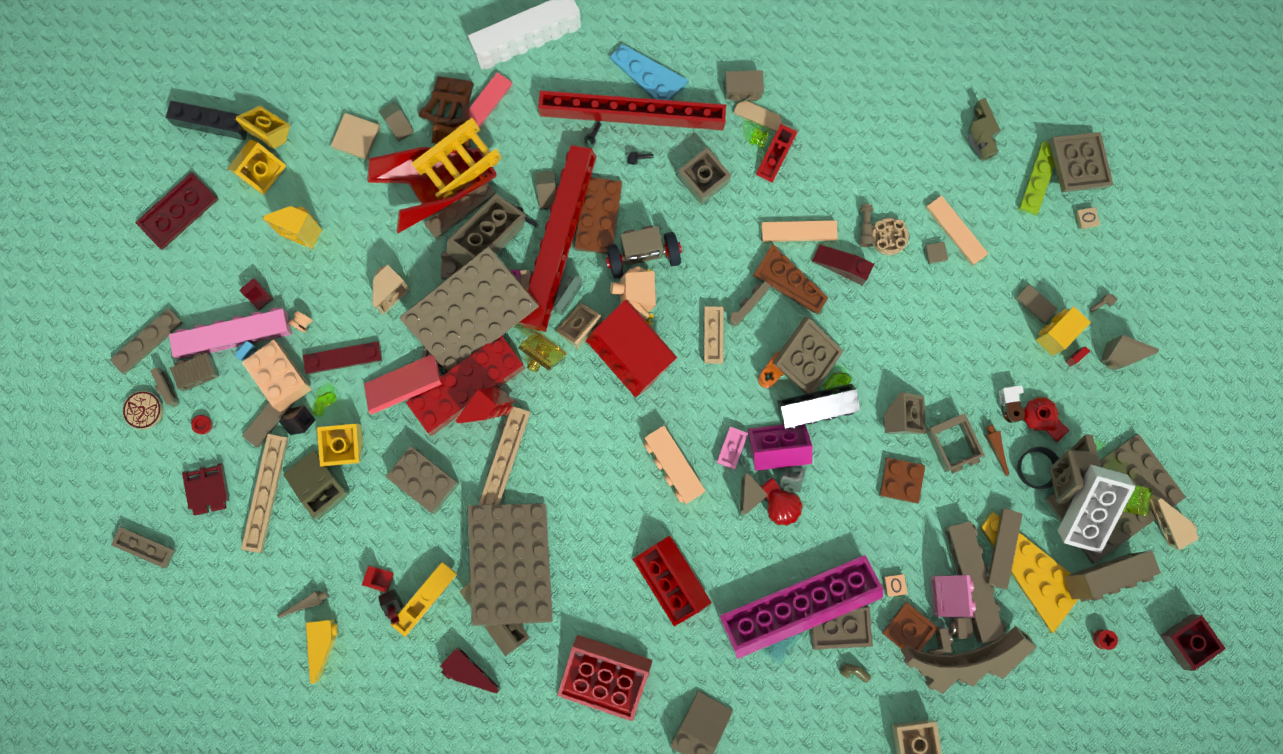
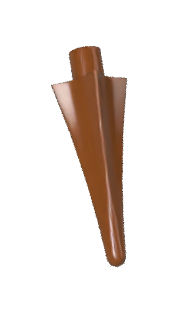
(995, 441)

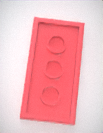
(402, 384)

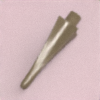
(313, 599)

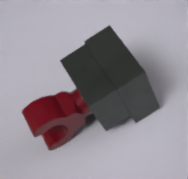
(391, 604)

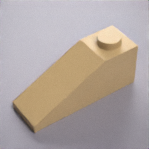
(1175, 527)

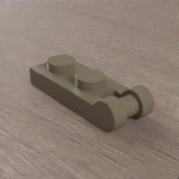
(748, 304)

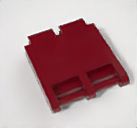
(206, 490)

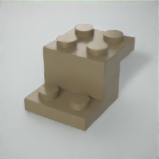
(1071, 468)

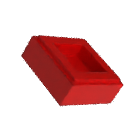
(1077, 356)

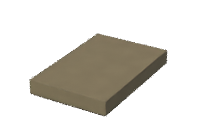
(844, 631)

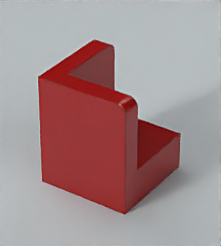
(378, 579)

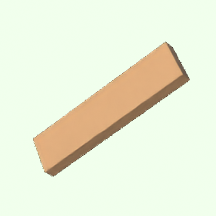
(957, 230)
(799, 231)

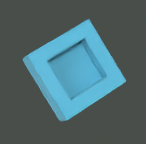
(245, 350)

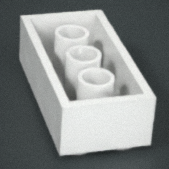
(1096, 508)

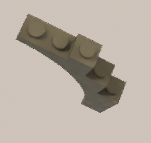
(995, 658)

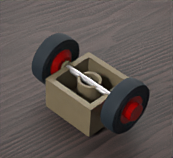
(642, 247)

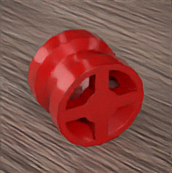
(1100, 639)

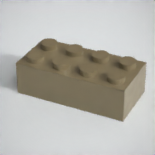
(491, 225)
(1112, 576)

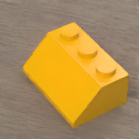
(295, 225)

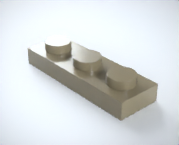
(143, 547)

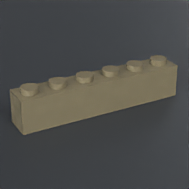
(968, 561)

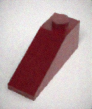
(844, 264)
(465, 670)

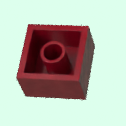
(1193, 642)

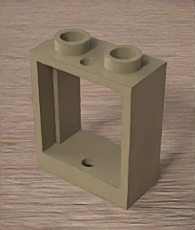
(970, 437)

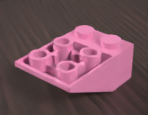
(952, 596)

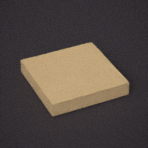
(355, 136)

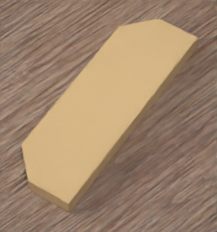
(758, 115)

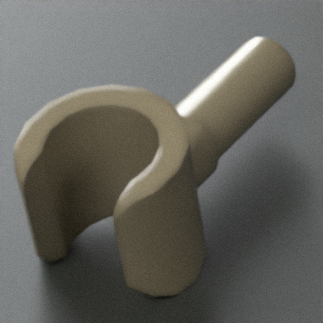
(1108, 299)

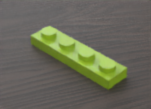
(1038, 180)

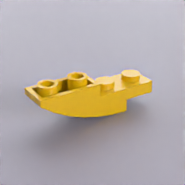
(424, 598)

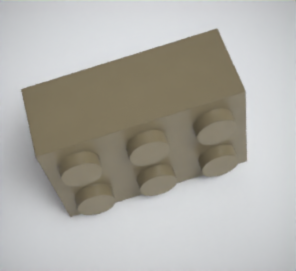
(422, 480)

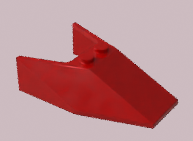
(398, 169)

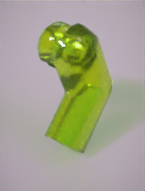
(837, 378)
(323, 401)

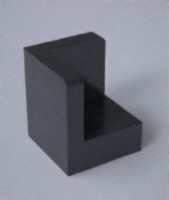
(297, 420)

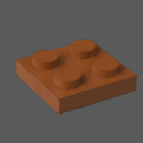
(902, 480)
(909, 628)

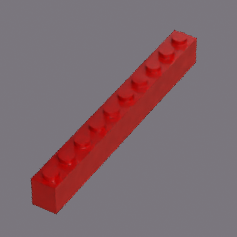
(632, 110)
(559, 234)

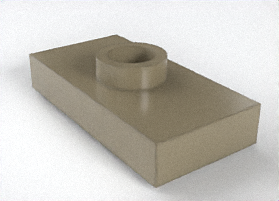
(164, 387)

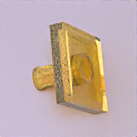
(542, 352)

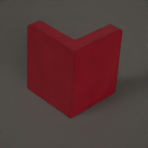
(256, 294)

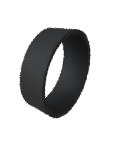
(1049, 453)

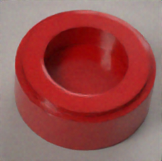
(201, 424)

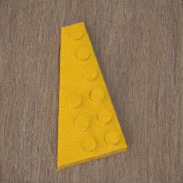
(1037, 577)

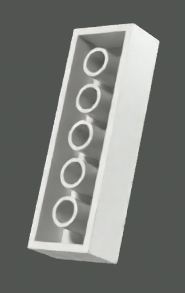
(524, 32)

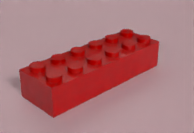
(486, 368)

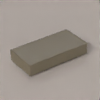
(1036, 303)

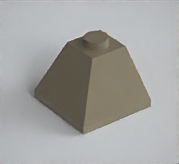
(1125, 351)
(906, 415)

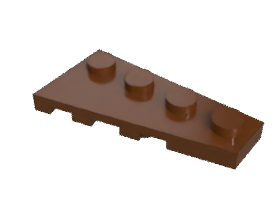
(789, 280)

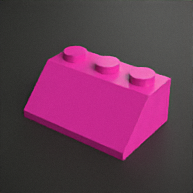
(779, 447)

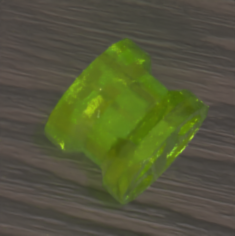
(759, 137)

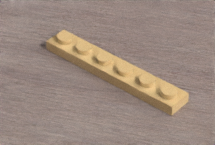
(505, 457)
(264, 493)

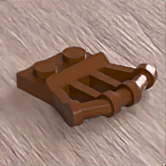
(449, 91)

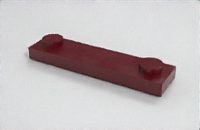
(342, 357)

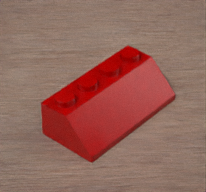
(672, 581)

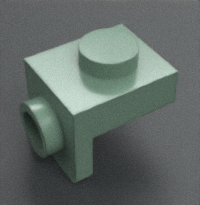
(792, 479)

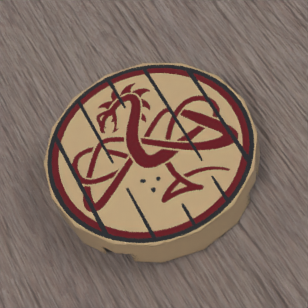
(142, 410)

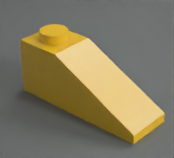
(320, 641)

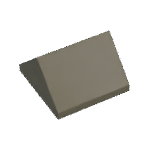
(751, 494)

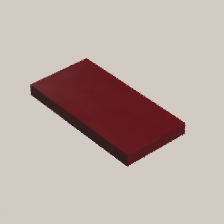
(176, 211)

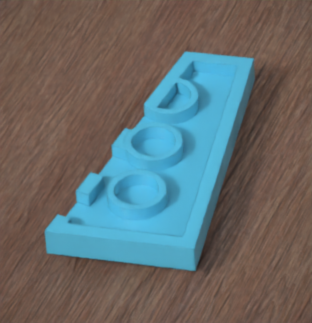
(650, 76)

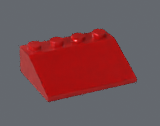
(631, 349)
(604, 677)

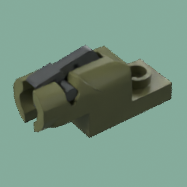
(983, 131)

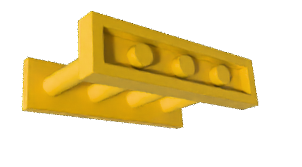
(454, 142)

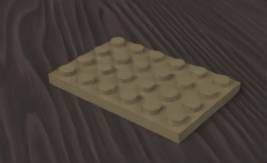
(469, 309)
(1144, 470)
(509, 564)

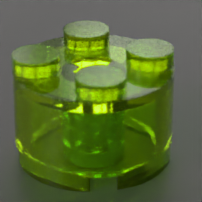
(1139, 501)

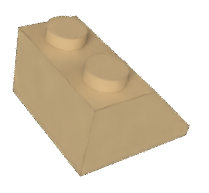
(387, 289)

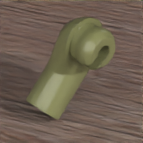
(855, 670)

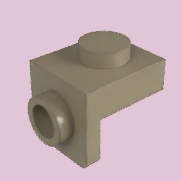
(961, 627)
(944, 639)

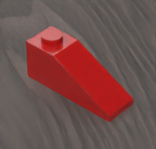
(777, 151)

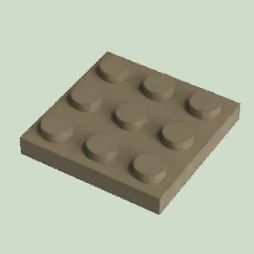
(1081, 162)
(807, 356)

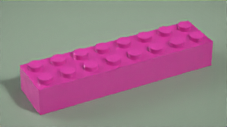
(801, 606)

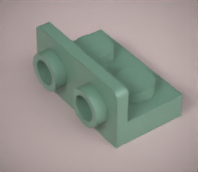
(566, 293)

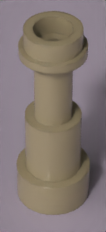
(866, 238)

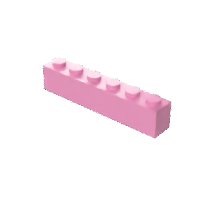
(230, 334)

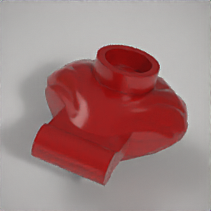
(1042, 415)
(783, 506)

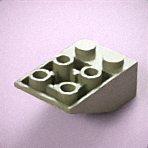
(315, 485)

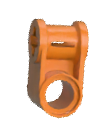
(770, 370)

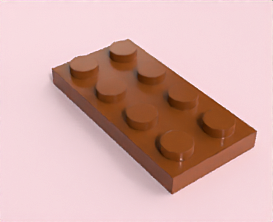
(598, 216)

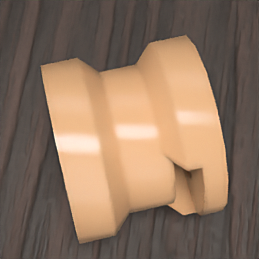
(300, 321)

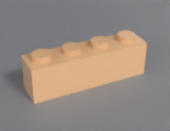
(674, 465)

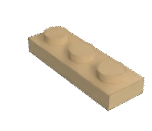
(713, 335)

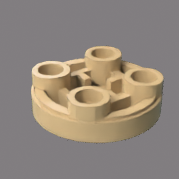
(890, 236)

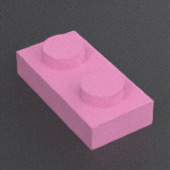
(732, 448)

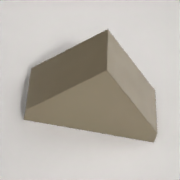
(396, 121)
(546, 189)

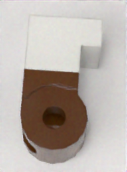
(1011, 404)

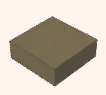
(936, 253)

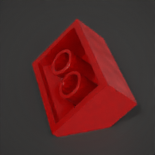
(486, 404)

